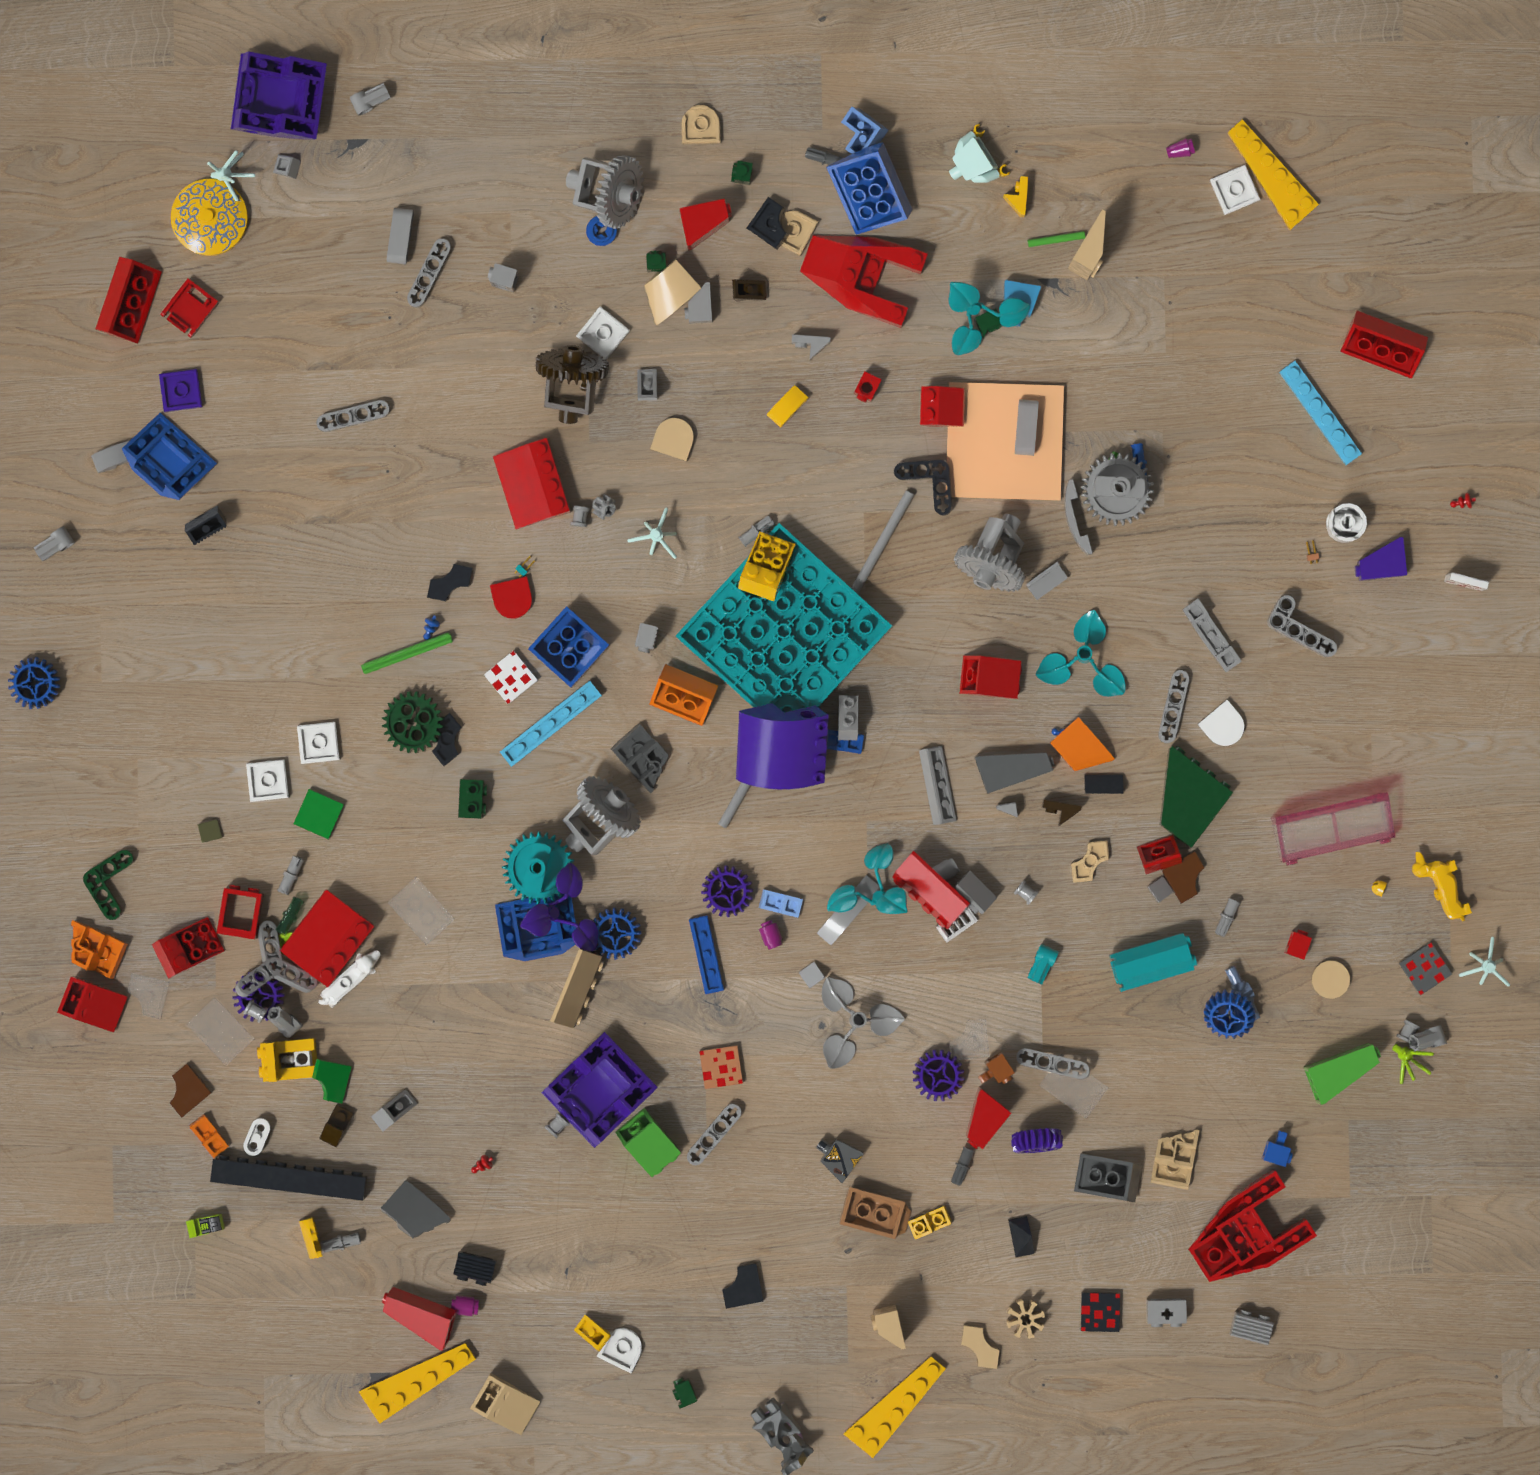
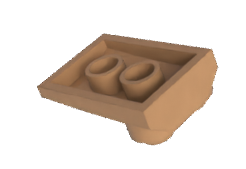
(874, 1213)

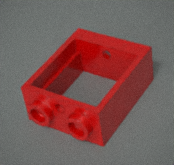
(252, 892)

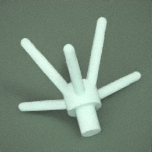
(224, 173)
(656, 535)
(1487, 966)

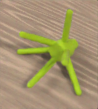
(1406, 1056)

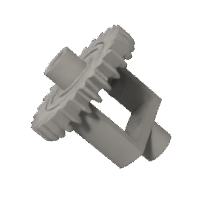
(618, 192)
(1106, 499)
(996, 570)
(609, 807)

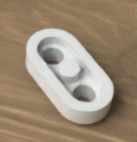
(257, 1136)

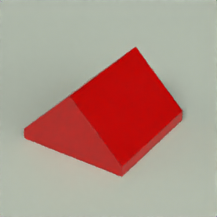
(1159, 854)

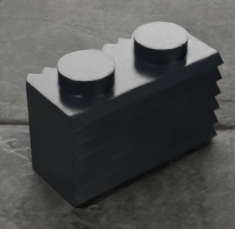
(205, 525)
(475, 1268)

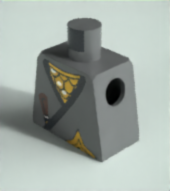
(839, 1157)

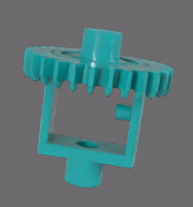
(522, 861)

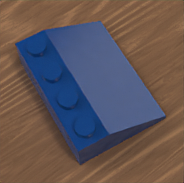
(870, 189)

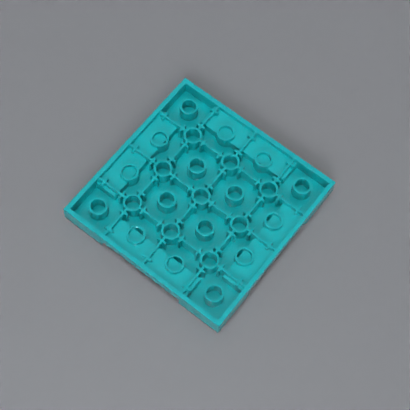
(788, 647)

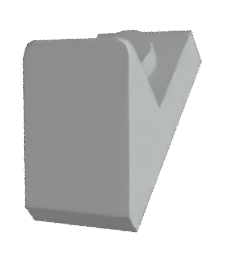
(816, 342)
(647, 384)

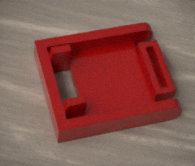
(187, 310)

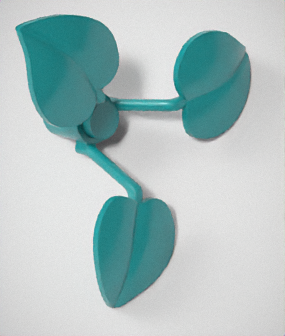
(965, 298)
(1090, 630)
(888, 902)

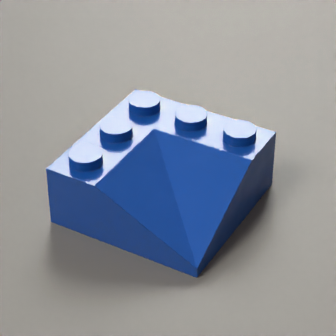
(568, 647)

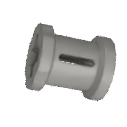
(579, 516)
(1026, 892)
(255, 1011)
(1408, 1030)
(557, 1125)

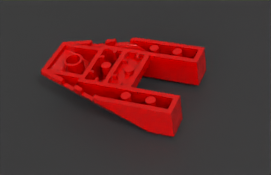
(850, 270)
(1239, 1240)

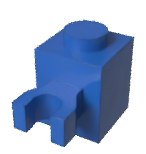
(1276, 1152)

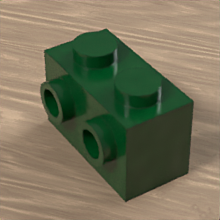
(471, 799)

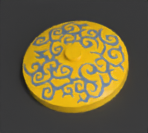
(209, 217)

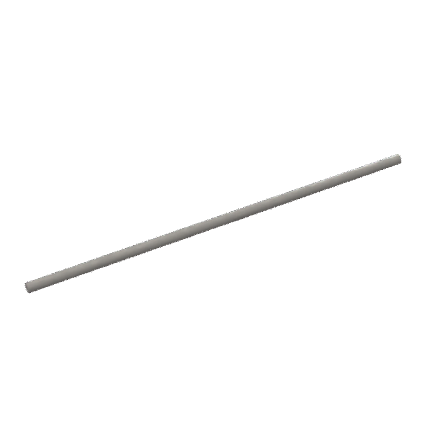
(857, 586)

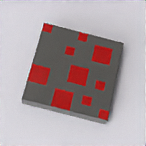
(1425, 968)

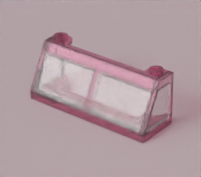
(1333, 827)

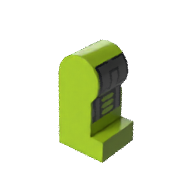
(205, 1225)

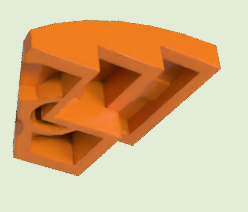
(1080, 747)
(96, 950)

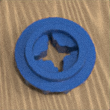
(591, 231)

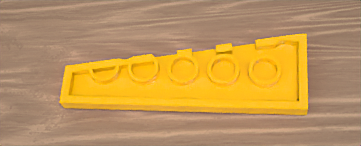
(1281, 186)
(401, 1389)
(886, 1416)

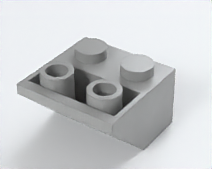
(975, 893)

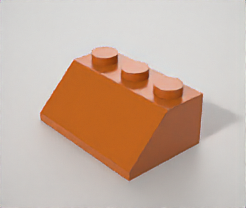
(683, 694)

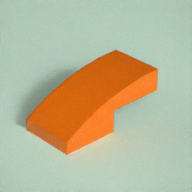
(209, 1136)

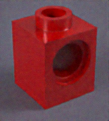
(870, 379)
(1298, 944)

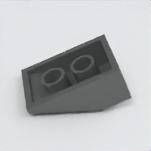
(1107, 1177)

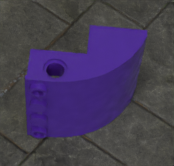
(278, 96)
(782, 747)
(599, 1090)

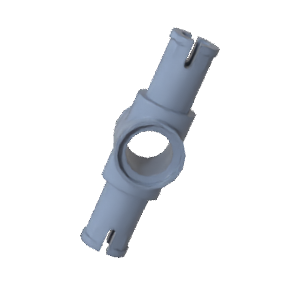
(1240, 985)

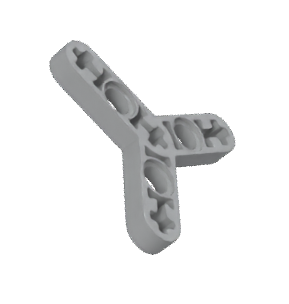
(266, 968)

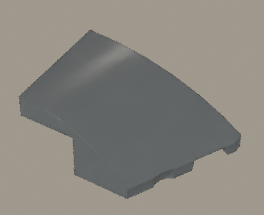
(641, 756)
(413, 1211)

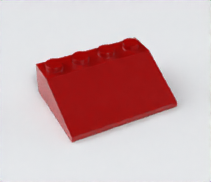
(531, 483)
(327, 938)

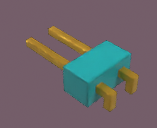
(521, 570)

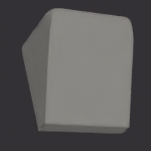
(287, 166)
(1009, 808)
(1160, 889)
(811, 975)

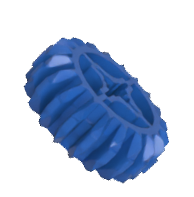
(32, 674)
(632, 933)
(1240, 1010)

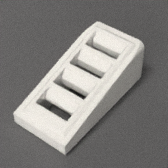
(946, 937)

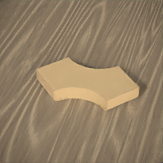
(1084, 868)
(986, 1355)

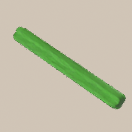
(406, 653)

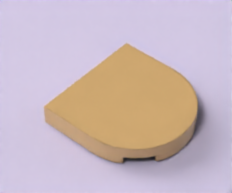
(700, 126)
(799, 230)
(673, 438)

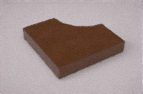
(1183, 877)
(189, 1090)

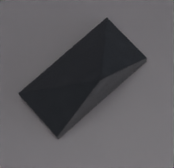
(1021, 1236)

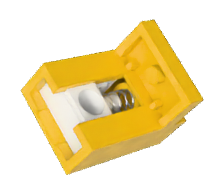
(271, 1061)

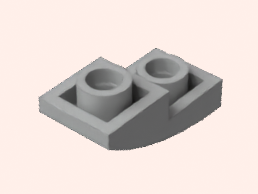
(109, 458)

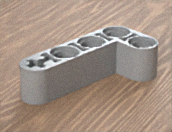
(1303, 630)

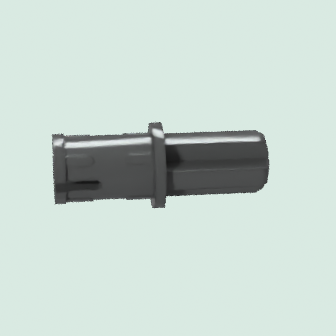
(821, 156)
(962, 1166)

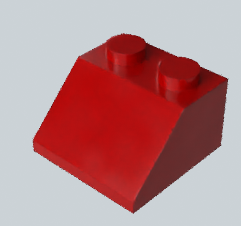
(942, 406)

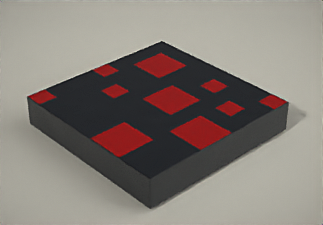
(1100, 1312)

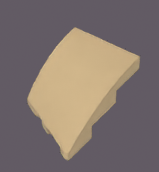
(669, 290)
(1175, 1160)

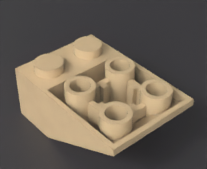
(505, 1404)

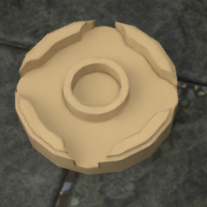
(1330, 979)

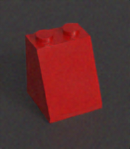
(704, 220)
(990, 677)
(985, 1119)

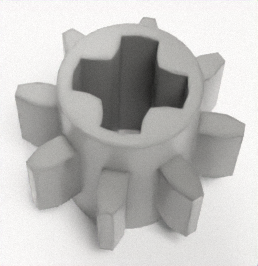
(604, 506)

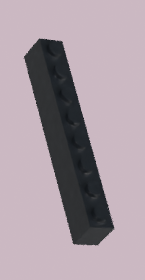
(288, 1179)

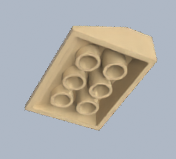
(1087, 259)
(576, 988)

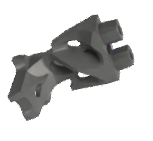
(782, 1424)

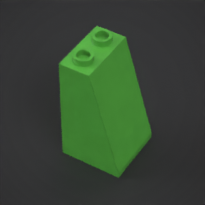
(1339, 1071)

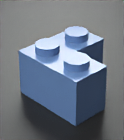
(866, 129)

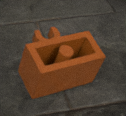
(998, 1068)

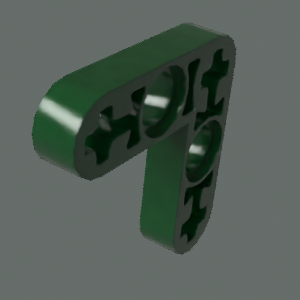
(102, 877)

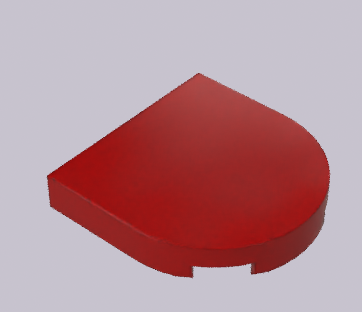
(512, 597)

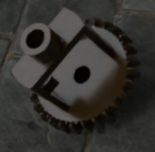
(571, 365)

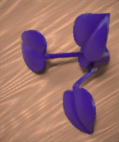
(540, 916)

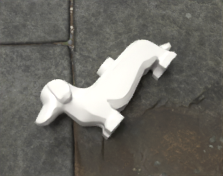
(350, 978)

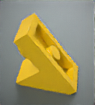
(1018, 202)
(592, 1332)

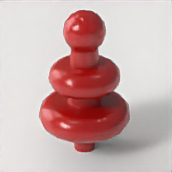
(1468, 500)
(482, 1164)

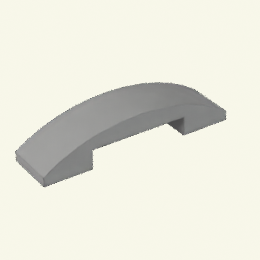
(1083, 541)
(1211, 635)
(840, 921)

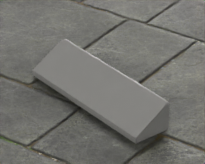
(937, 785)

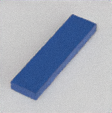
(706, 954)

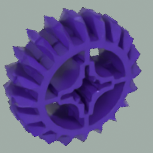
(742, 885)
(275, 995)
(954, 1082)
(1037, 1140)

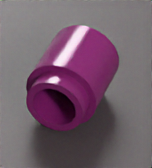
(770, 934)
(465, 1305)

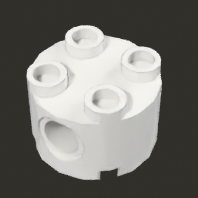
(1346, 523)

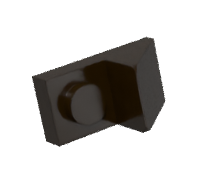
(748, 290)
(1066, 810)
(336, 1125)

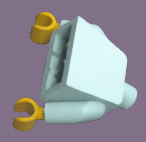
(974, 160)

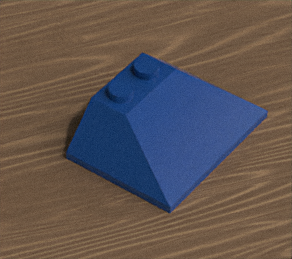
(167, 458)
(525, 946)

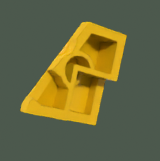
(310, 1237)

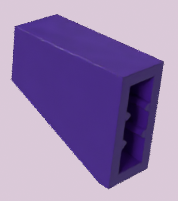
(1384, 562)

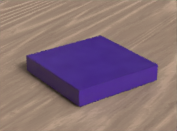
(180, 390)

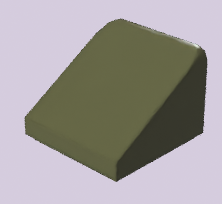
(209, 831)

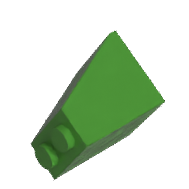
(648, 1142)

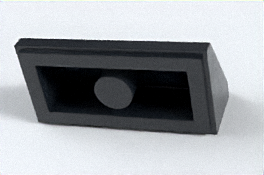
(1103, 784)

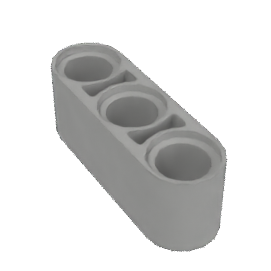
(400, 236)
(1026, 427)

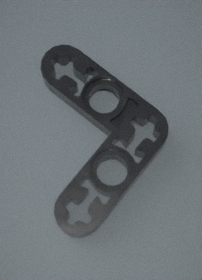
(936, 479)

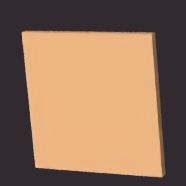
(984, 449)

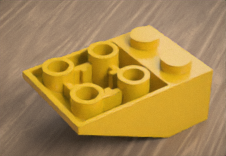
(766, 566)

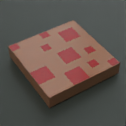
(721, 1067)

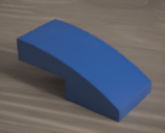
(852, 746)

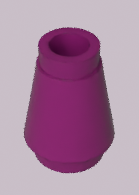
(1181, 149)

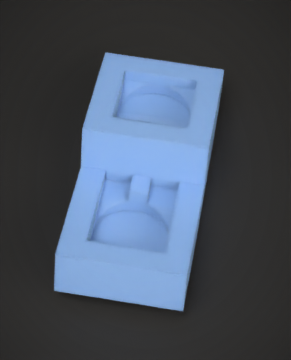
(780, 903)

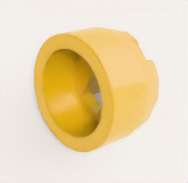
(1379, 887)

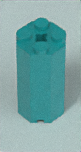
(1153, 961)

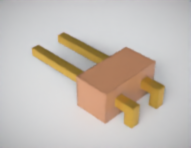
(1315, 556)

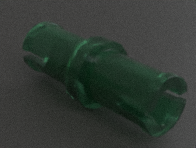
(289, 916)

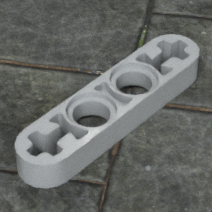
(431, 274)
(353, 418)
(1171, 706)
(1053, 1062)
(716, 1136)

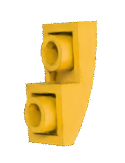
(787, 406)
(929, 1222)

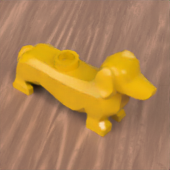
(1445, 885)

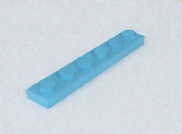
(1320, 413)
(550, 723)

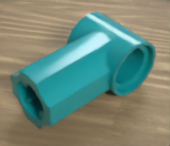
(1044, 960)

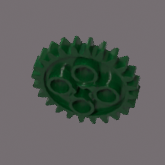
(428, 729)

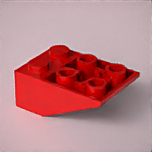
(187, 947)
(92, 1004)

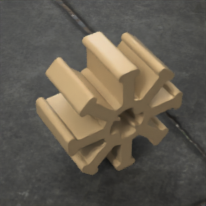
(1031, 1316)

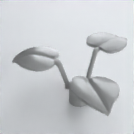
(883, 1021)

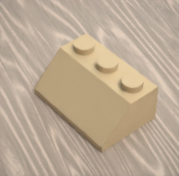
(888, 1325)

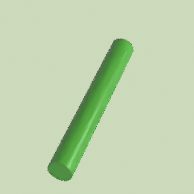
(1056, 239)

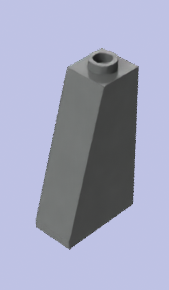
(1007, 770)

